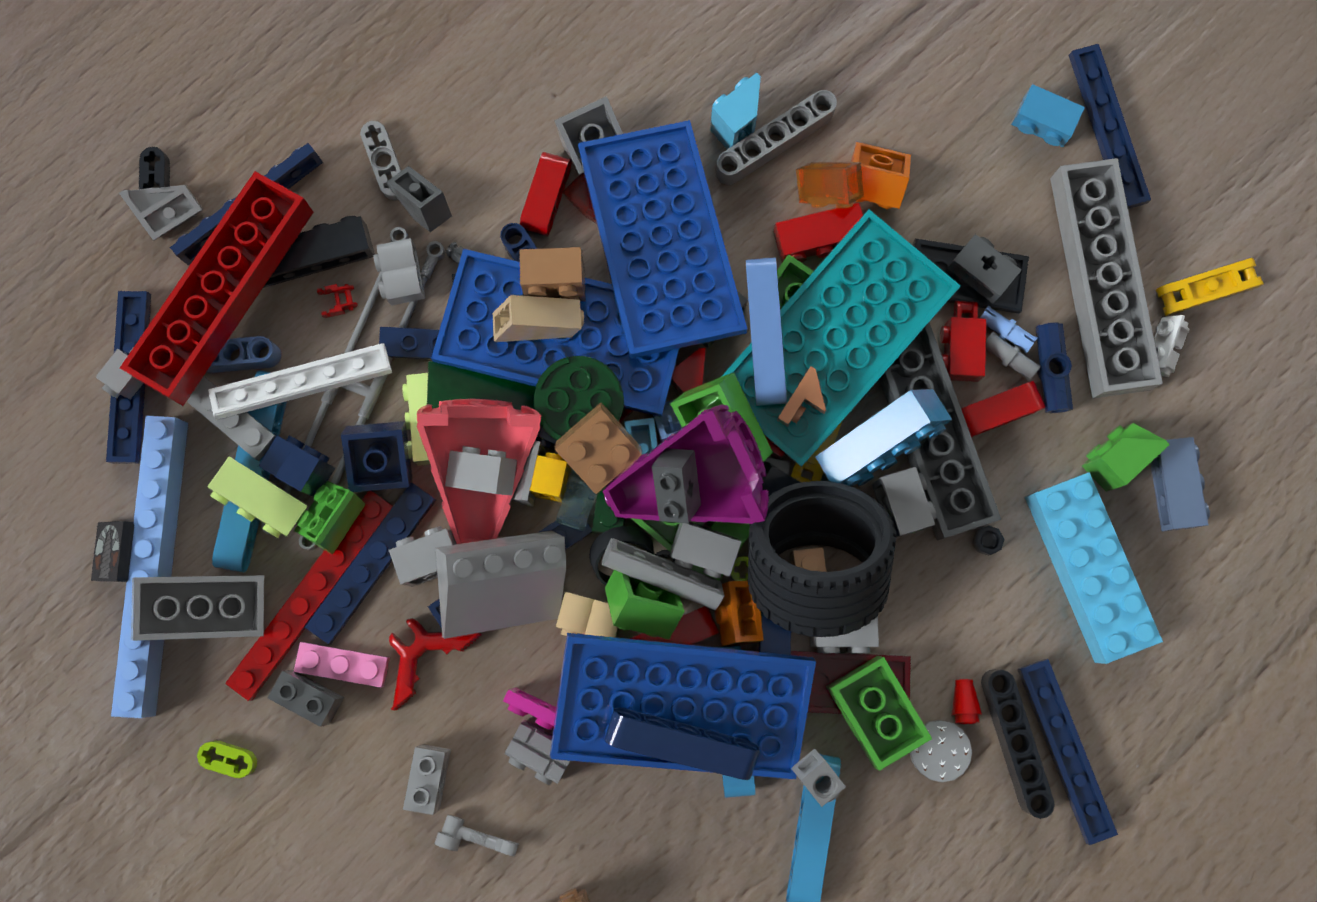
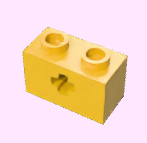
(550, 477)

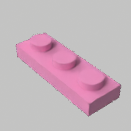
(341, 664)

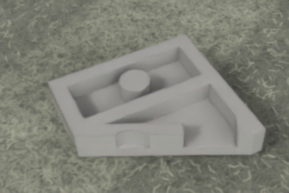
(161, 208)

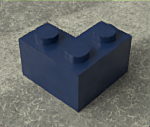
(297, 467)

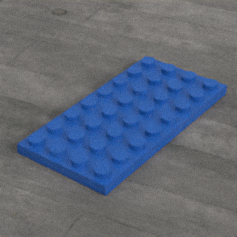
(661, 239)
(469, 343)
(706, 687)

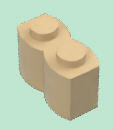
(585, 617)

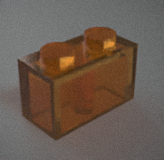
(830, 183)

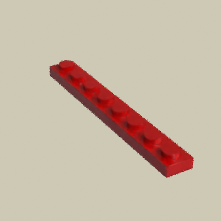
(305, 601)

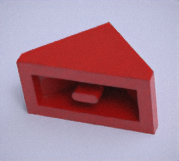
(689, 372)

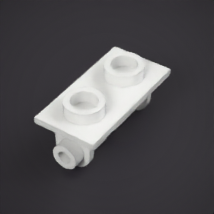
(1170, 334)

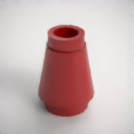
(965, 703)

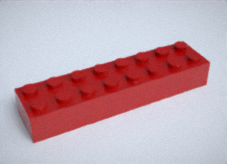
(218, 288)

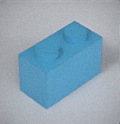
(1047, 116)

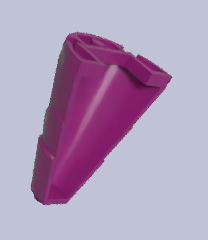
(727, 472)

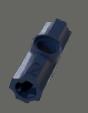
(1055, 386)

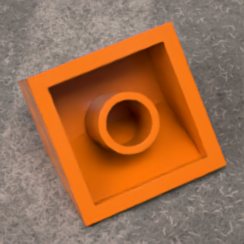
(883, 174)

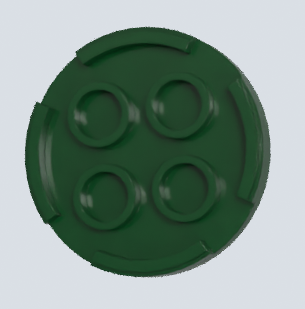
(572, 390)

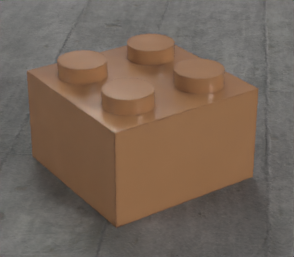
(553, 273)
(598, 448)

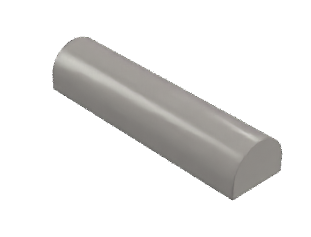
(663, 574)

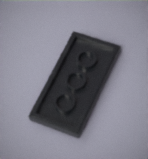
(943, 255)

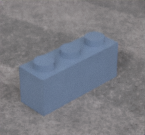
(1179, 486)

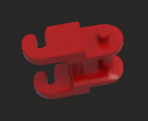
(340, 308)

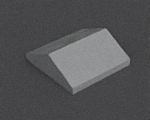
(522, 493)

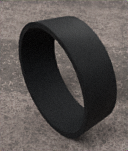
(623, 533)

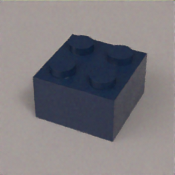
(376, 456)

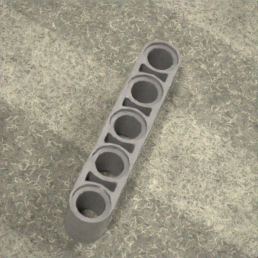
(782, 126)

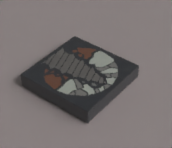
(112, 551)

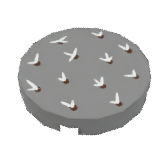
(945, 754)

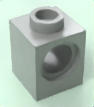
(810, 770)

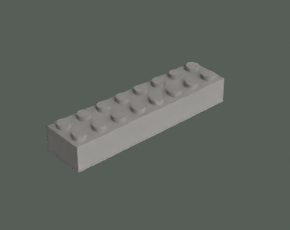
(1105, 279)

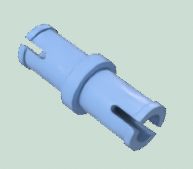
(1008, 329)

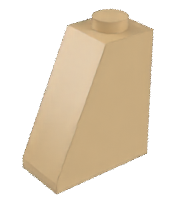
(536, 318)

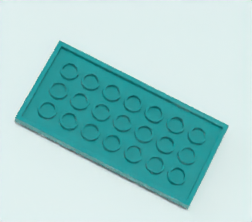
(849, 327)

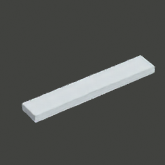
(299, 381)

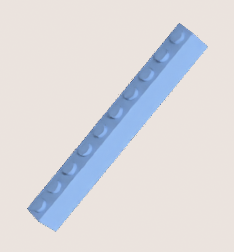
(151, 556)

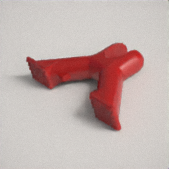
(410, 654)

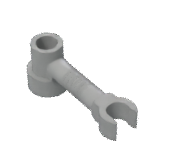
(454, 831)

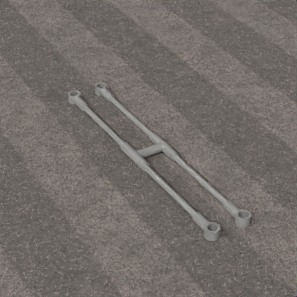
(370, 392)

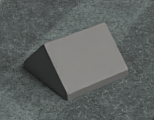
(584, 125)

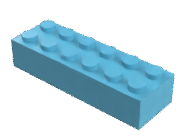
(1093, 569)

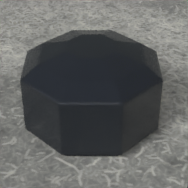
(988, 540)

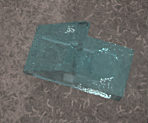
(576, 503)

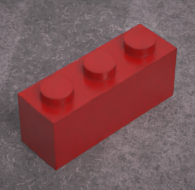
(815, 232)

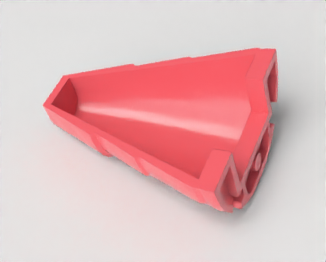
(480, 425)

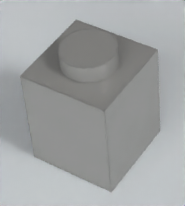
(116, 380)

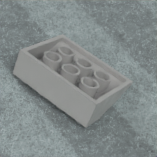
(500, 582)

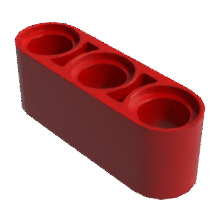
(545, 193)
(1002, 408)
(690, 629)

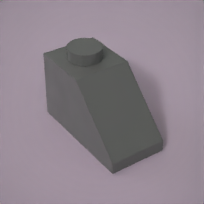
(420, 198)

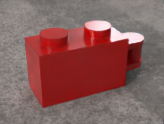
(964, 343)

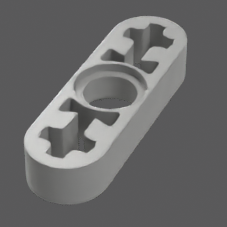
(377, 151)

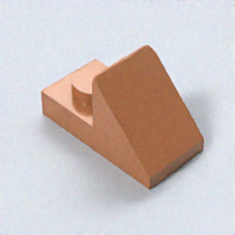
(808, 392)

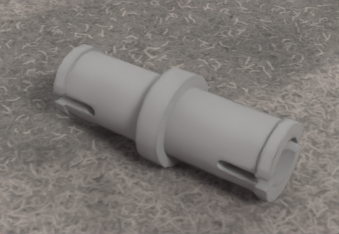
(1011, 356)

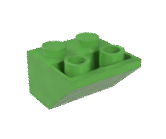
(329, 516)

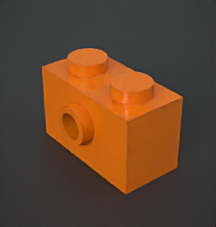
(738, 615)

